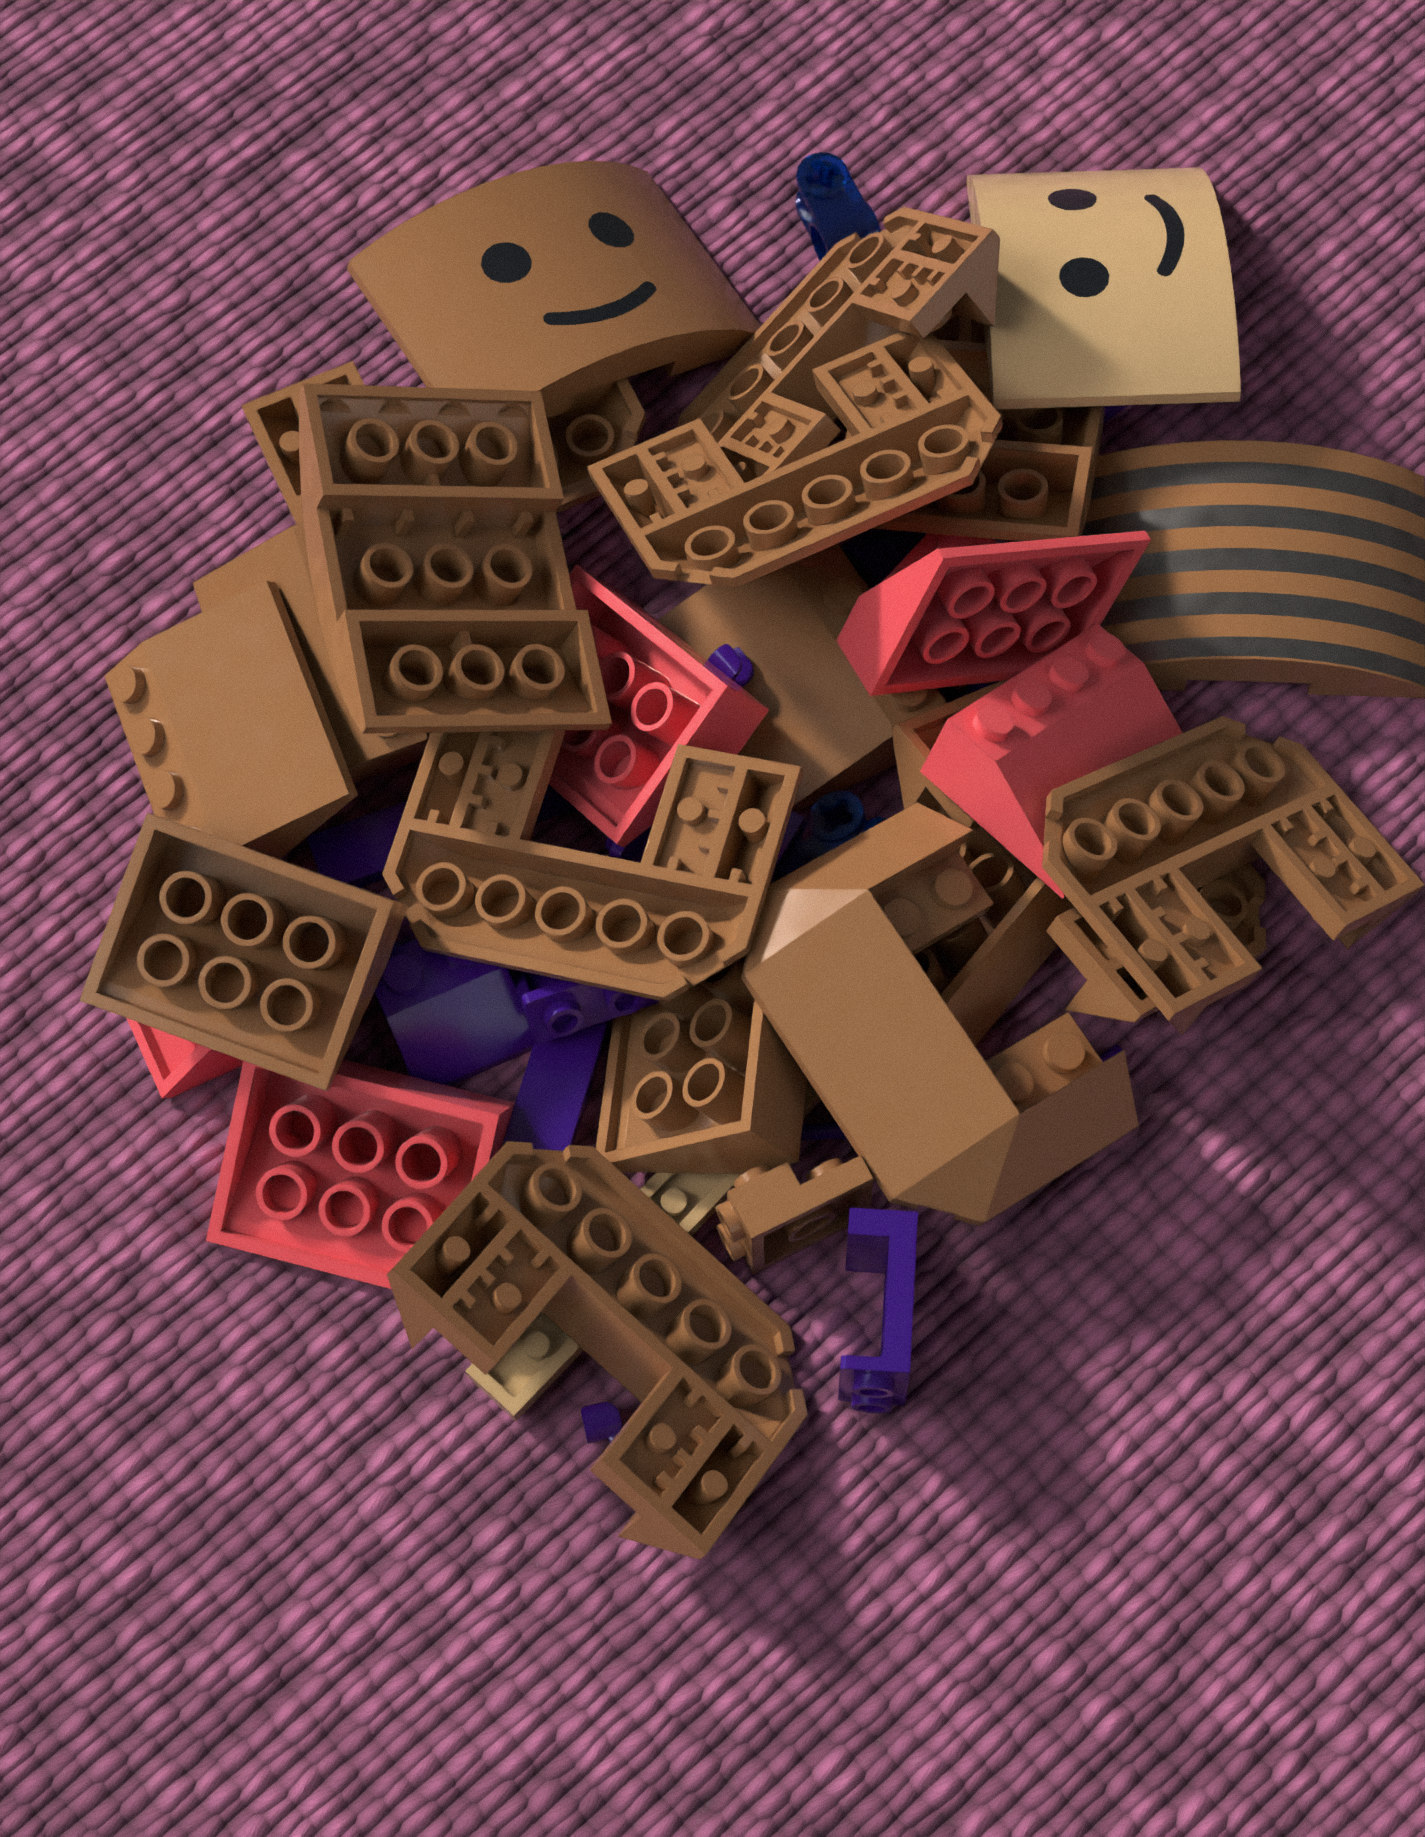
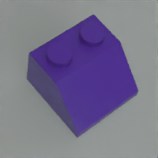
(450, 1014)

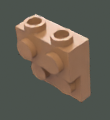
(777, 1217)

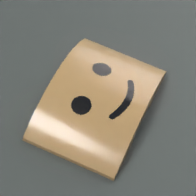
(1108, 289)

